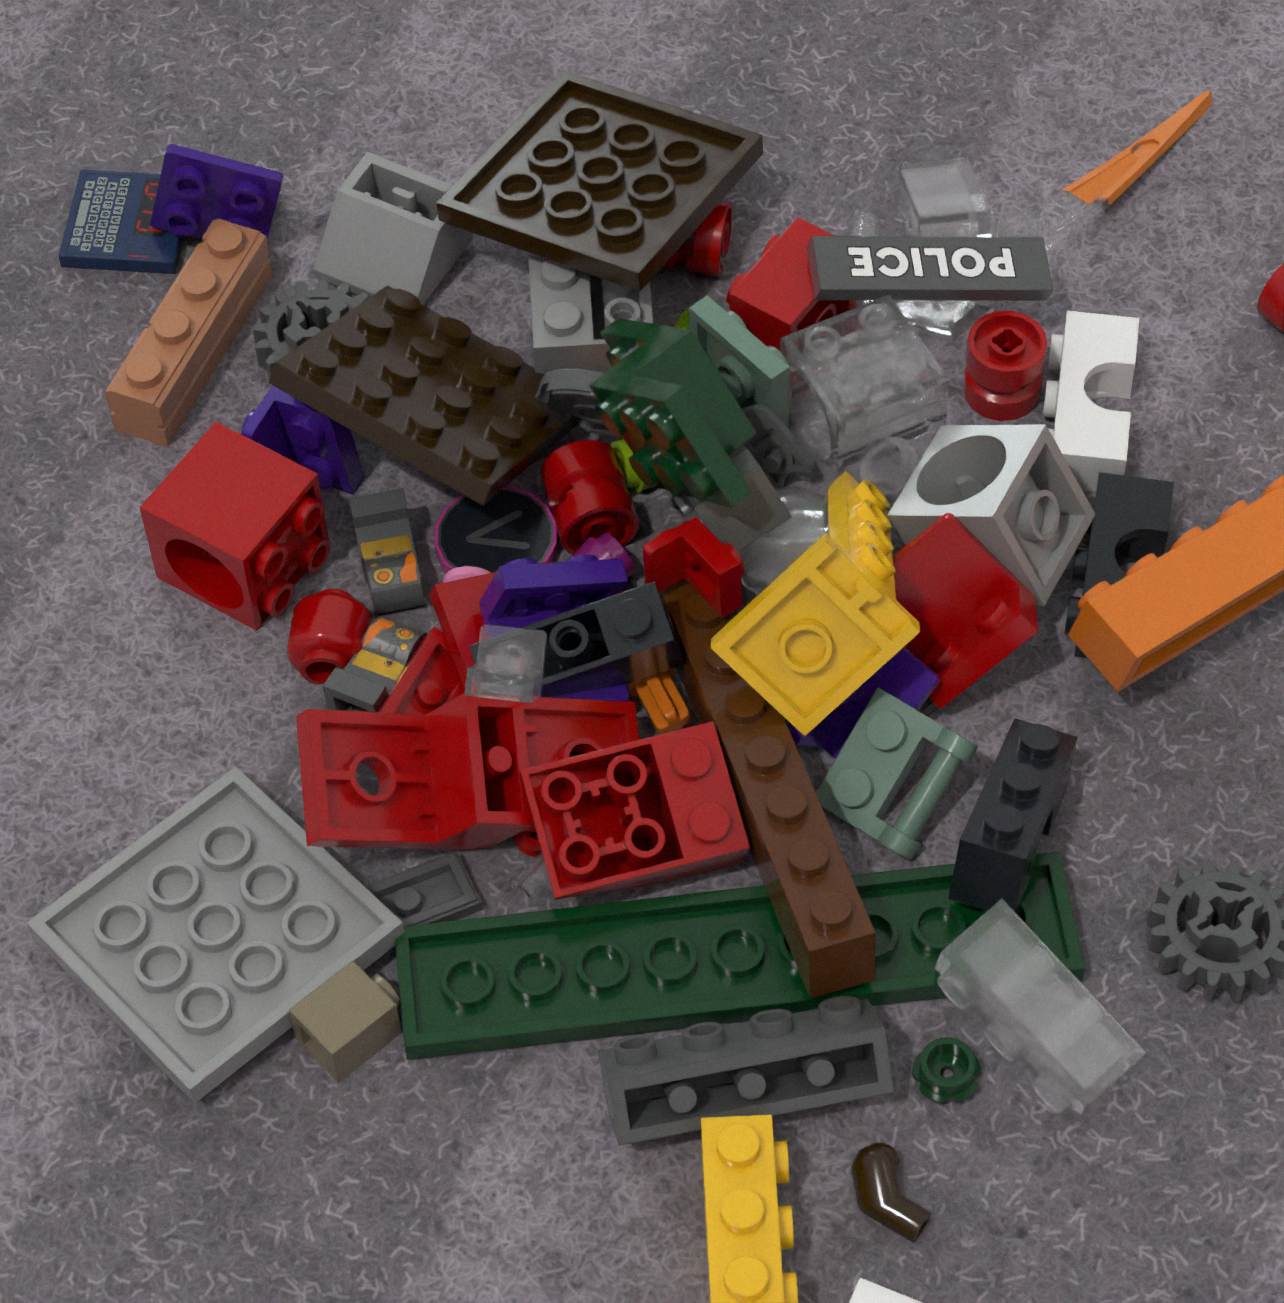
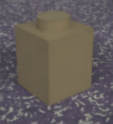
(347, 1020)

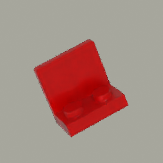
(965, 605)

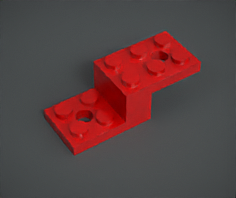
(442, 774)

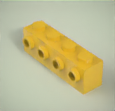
(743, 1212)

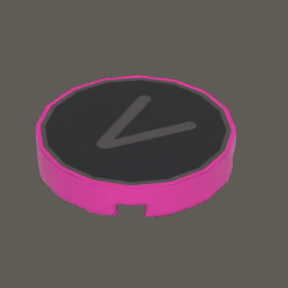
(496, 533)

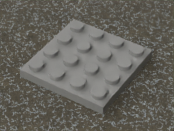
(213, 931)

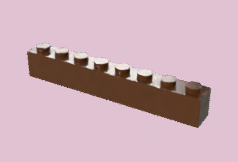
(778, 808)

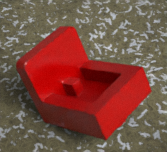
(701, 559)

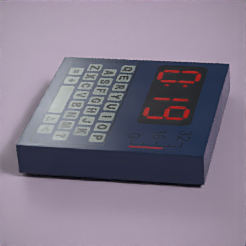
(112, 225)

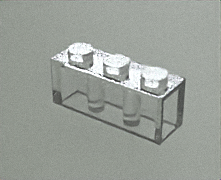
(1036, 1011)

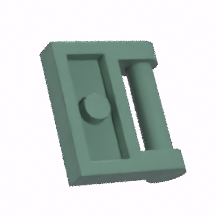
(878, 762)

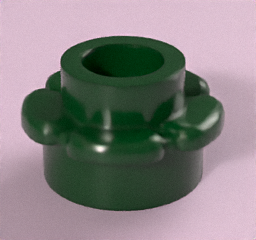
(952, 1055)

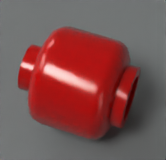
(326, 633)

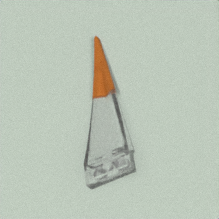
(1059, 220)

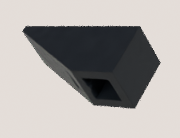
(607, 643)

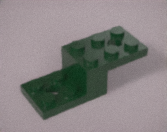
(672, 411)

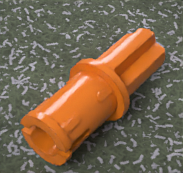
(661, 701)

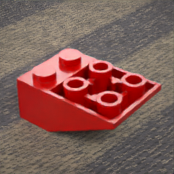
(636, 813)

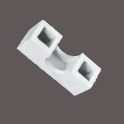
(1094, 362)

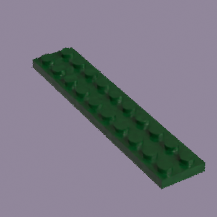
(679, 961)

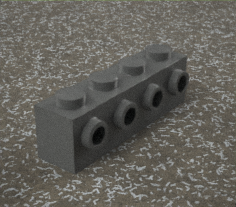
(745, 1069)

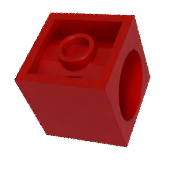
(236, 526)

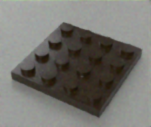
(601, 179)
(425, 392)

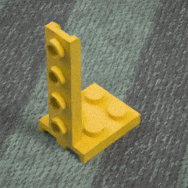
(826, 616)

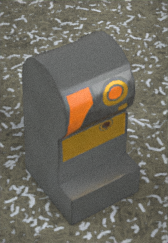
(387, 550)
(375, 668)

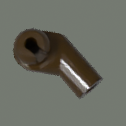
(879, 1194)

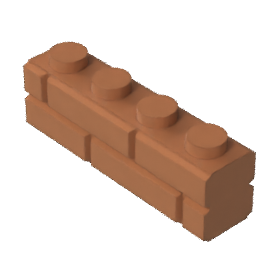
(189, 333)

